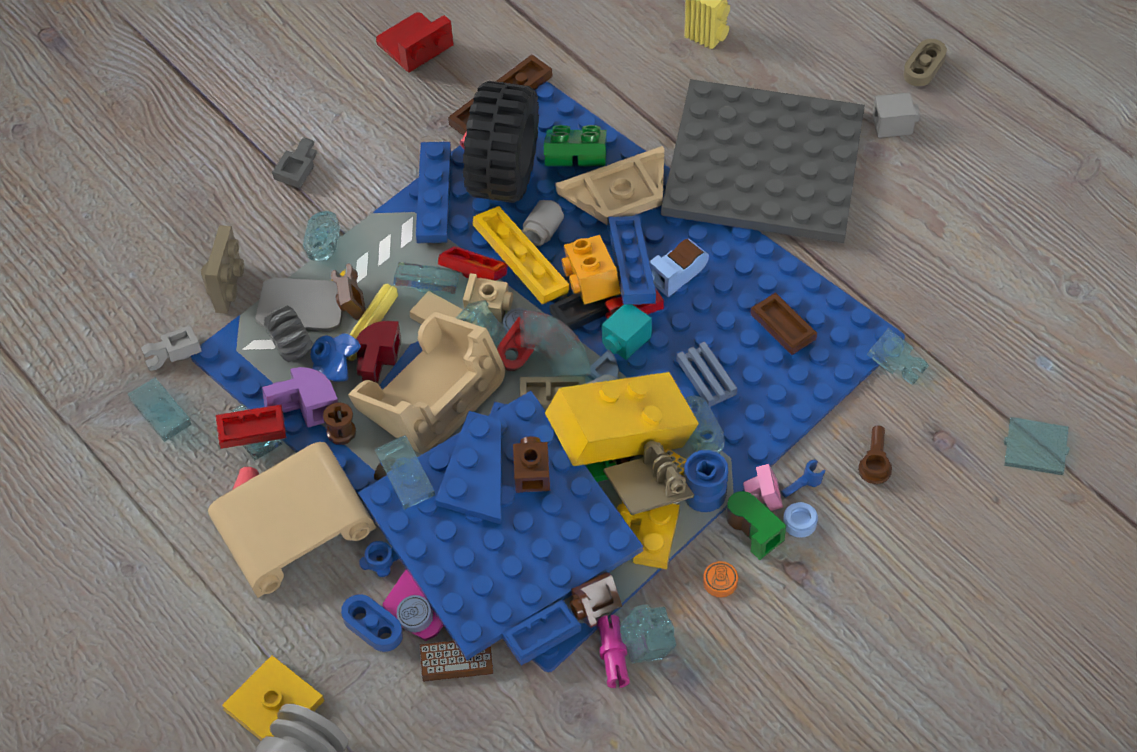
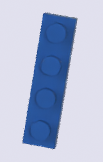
(433, 192)
(631, 260)

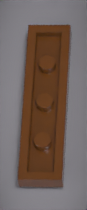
(529, 72)

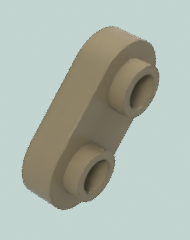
(924, 62)

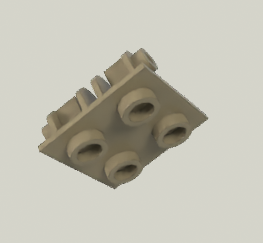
(648, 480)

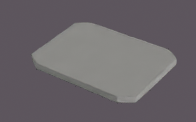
(310, 299)

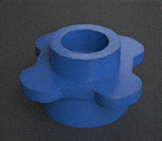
(375, 550)

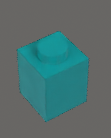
(626, 330)

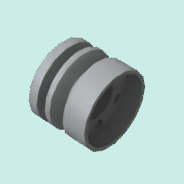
(302, 731)

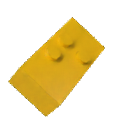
(620, 417)

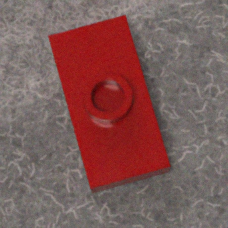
(470, 262)
(251, 426)

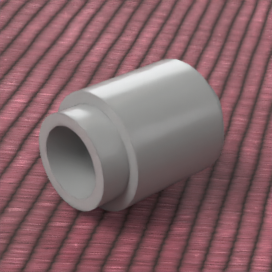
(543, 222)

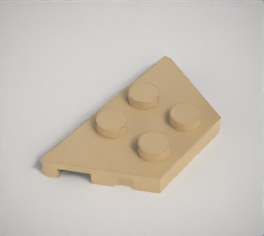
(618, 188)

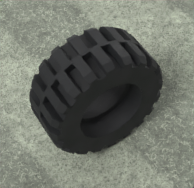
(500, 141)

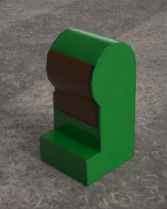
(756, 522)

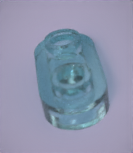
(321, 236)
(707, 425)

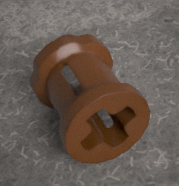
(334, 423)

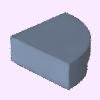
(604, 366)

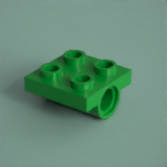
(563, 143)

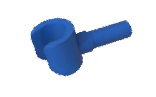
(809, 478)

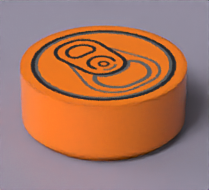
(720, 579)

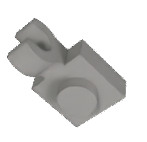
(173, 345)

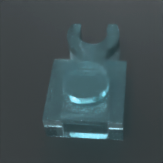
(893, 353)

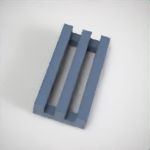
(716, 367)

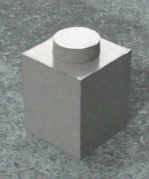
(895, 115)

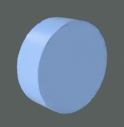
(800, 519)

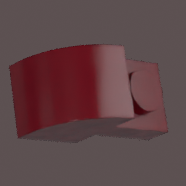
(379, 347)

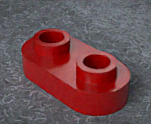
(512, 342)

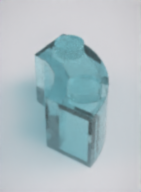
(555, 342)

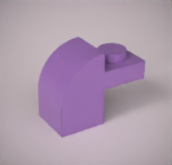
(305, 390)

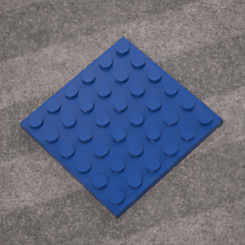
(494, 574)

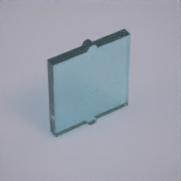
(1036, 446)

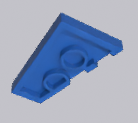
(474, 470)

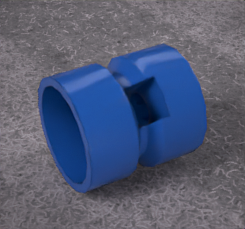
(707, 478)

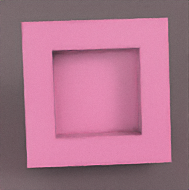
(765, 487)

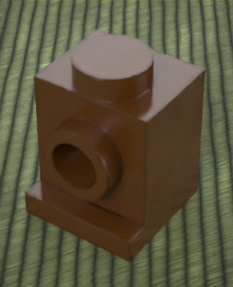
(531, 475)

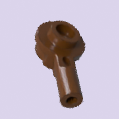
(875, 465)

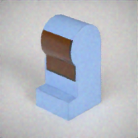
(678, 266)

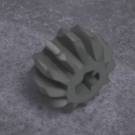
(288, 333)

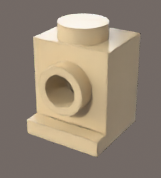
(492, 291)

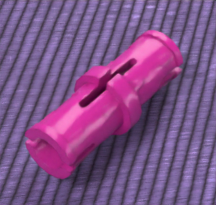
(613, 651)

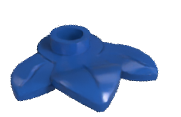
(330, 355)

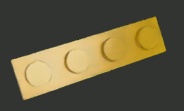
(521, 255)

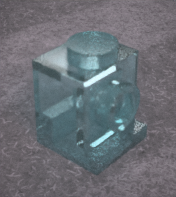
(480, 315)

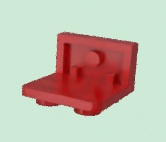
(416, 40)

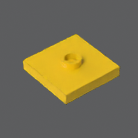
(265, 692)

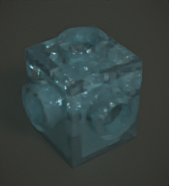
(648, 634)

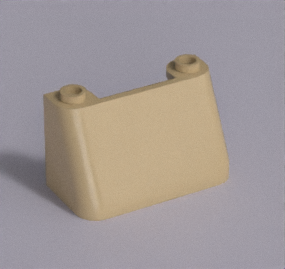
(438, 387)
(288, 514)

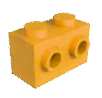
(590, 269)

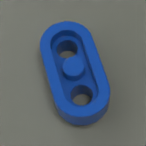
(373, 624)

